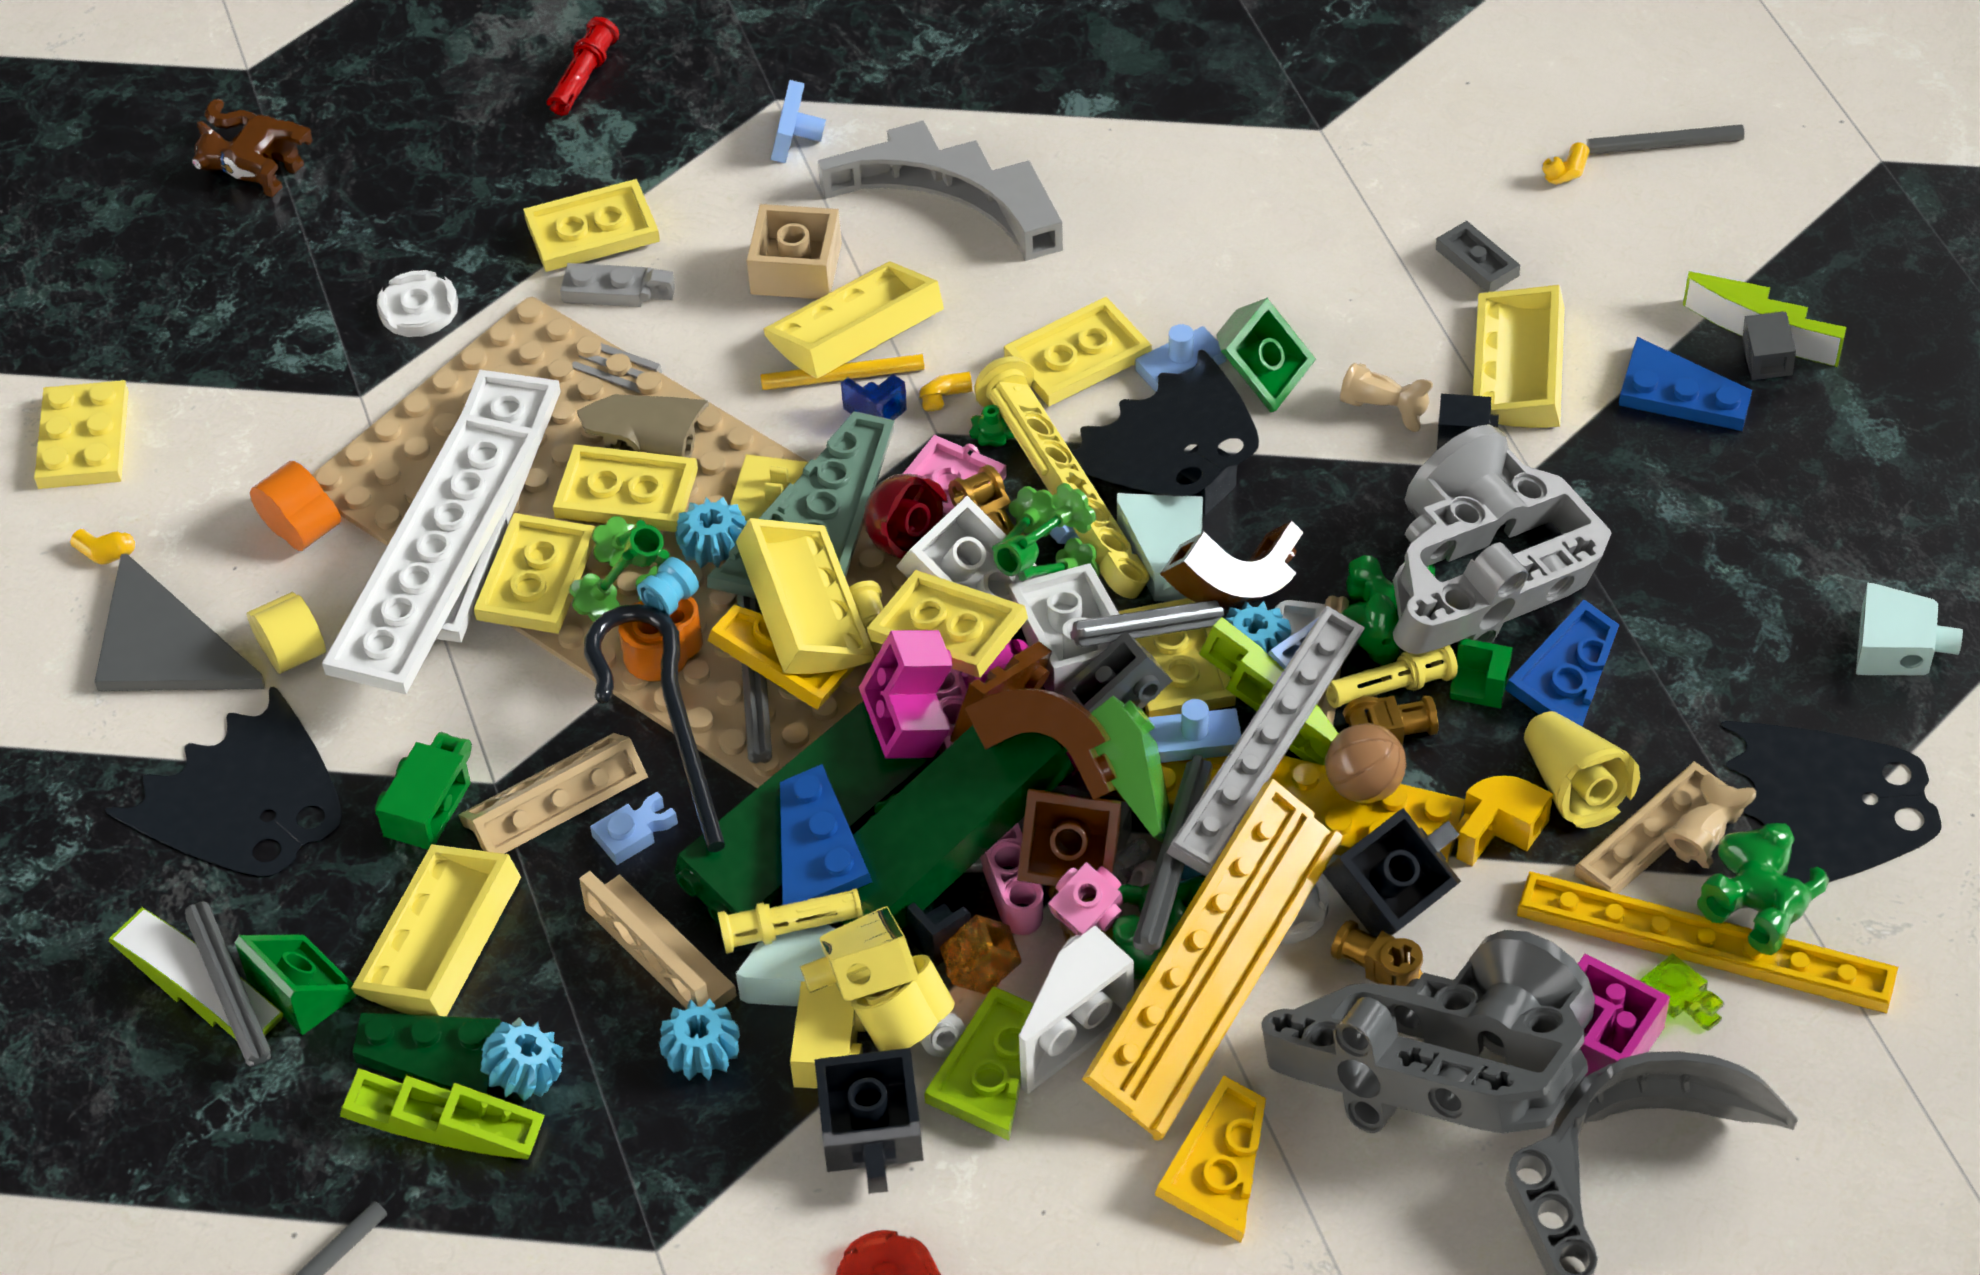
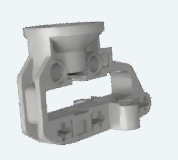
(1458, 507)

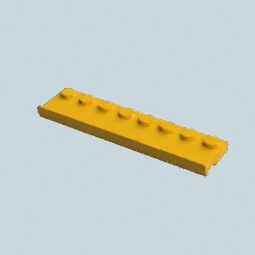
(1212, 960)

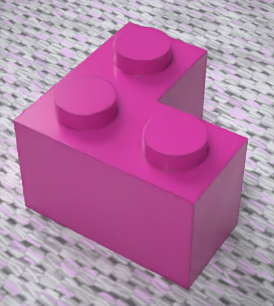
(903, 692)
(1625, 1015)

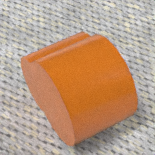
(295, 505)
(643, 643)

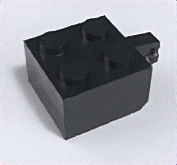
(1394, 873)
(869, 1113)

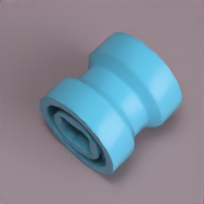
(668, 586)

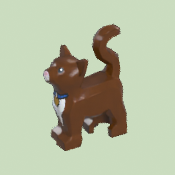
(253, 149)

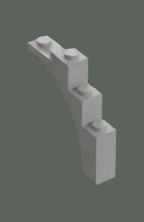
(912, 161)

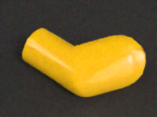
(1560, 172)
(941, 386)
(103, 548)

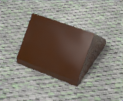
(1065, 834)

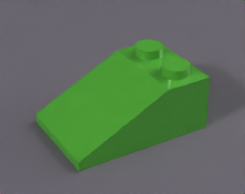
(1135, 762)

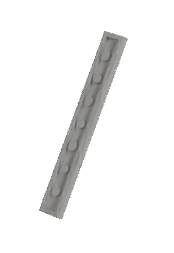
(1265, 741)

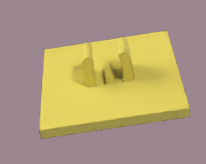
(762, 482)

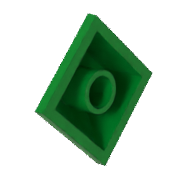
(1265, 351)

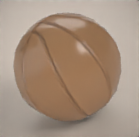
(1365, 763)

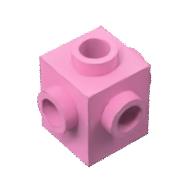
(1075, 887)

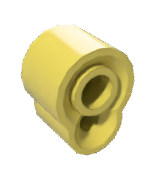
(286, 632)
(906, 1012)

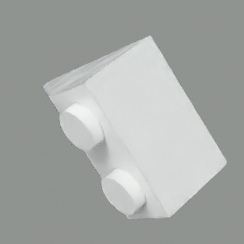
(962, 551)
(1052, 607)
(1075, 1006)

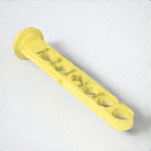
(1008, 385)

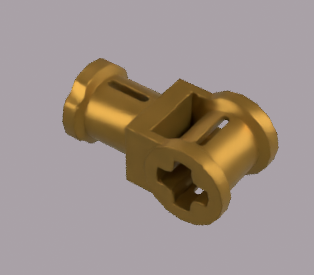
(988, 497)
(1398, 719)
(1380, 956)

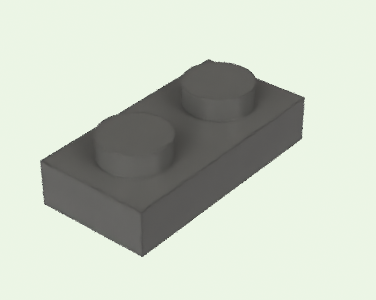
(1477, 257)

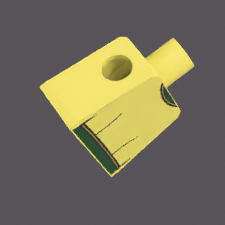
(862, 957)

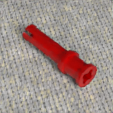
(588, 55)

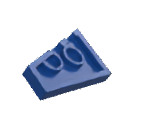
(1681, 389)
(1567, 665)
(816, 840)

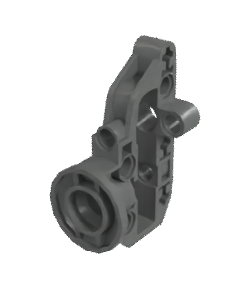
(1511, 996)

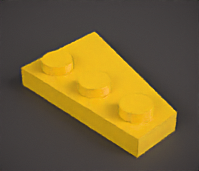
(747, 639)
(1217, 1160)

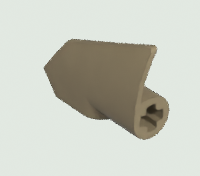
(644, 423)

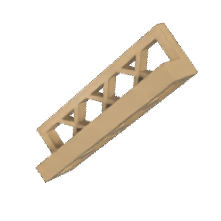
(555, 794)
(655, 942)

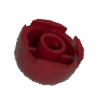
(903, 512)

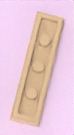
(1642, 837)

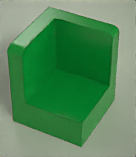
(1481, 673)

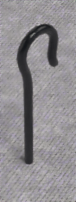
(672, 697)

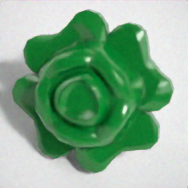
(990, 427)

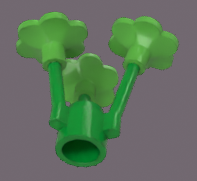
(1038, 514)
(619, 546)

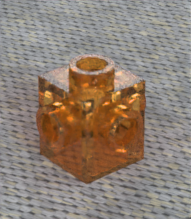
(980, 954)

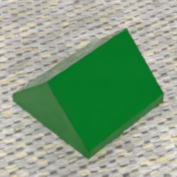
(294, 977)

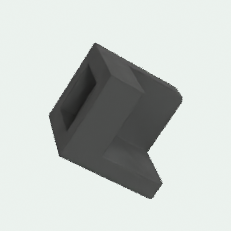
(1768, 345)

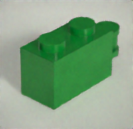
(425, 791)

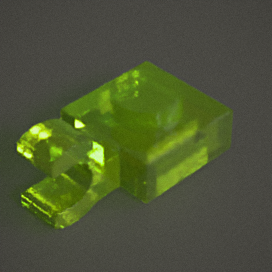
(1686, 992)

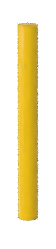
(851, 370)

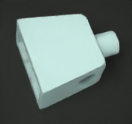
(1901, 633)

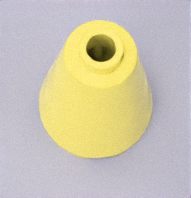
(1581, 769)

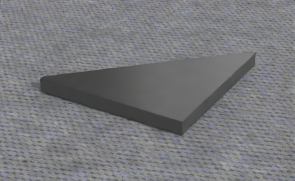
(162, 644)

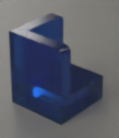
(880, 400)

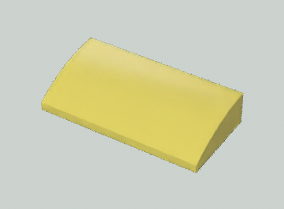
(855, 318)
(1521, 355)
(803, 597)
(438, 930)

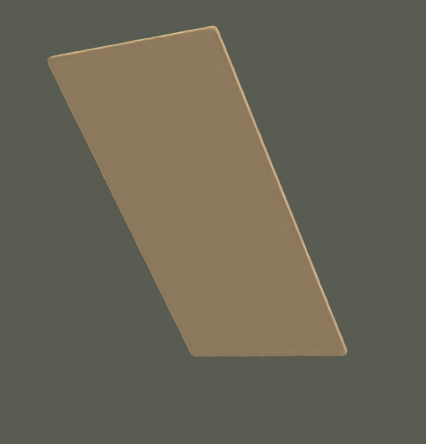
(387, 463)

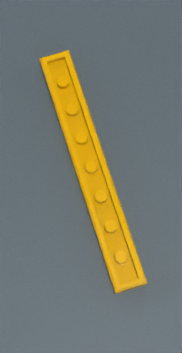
(1706, 943)

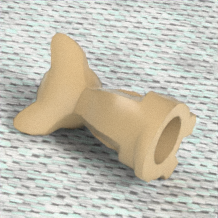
(1373, 388)
(1704, 826)

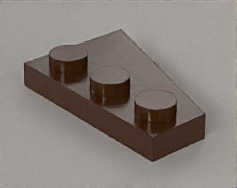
(1023, 671)

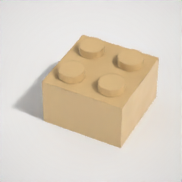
(794, 251)

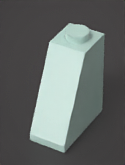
(1155, 530)
(773, 970)

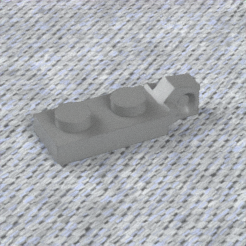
(615, 284)

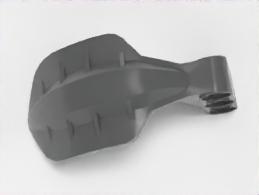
(1634, 1082)

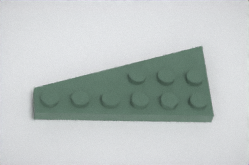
(826, 494)

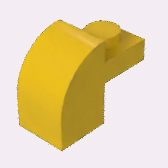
(1503, 809)

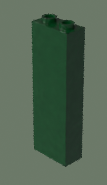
(952, 817)
(751, 861)

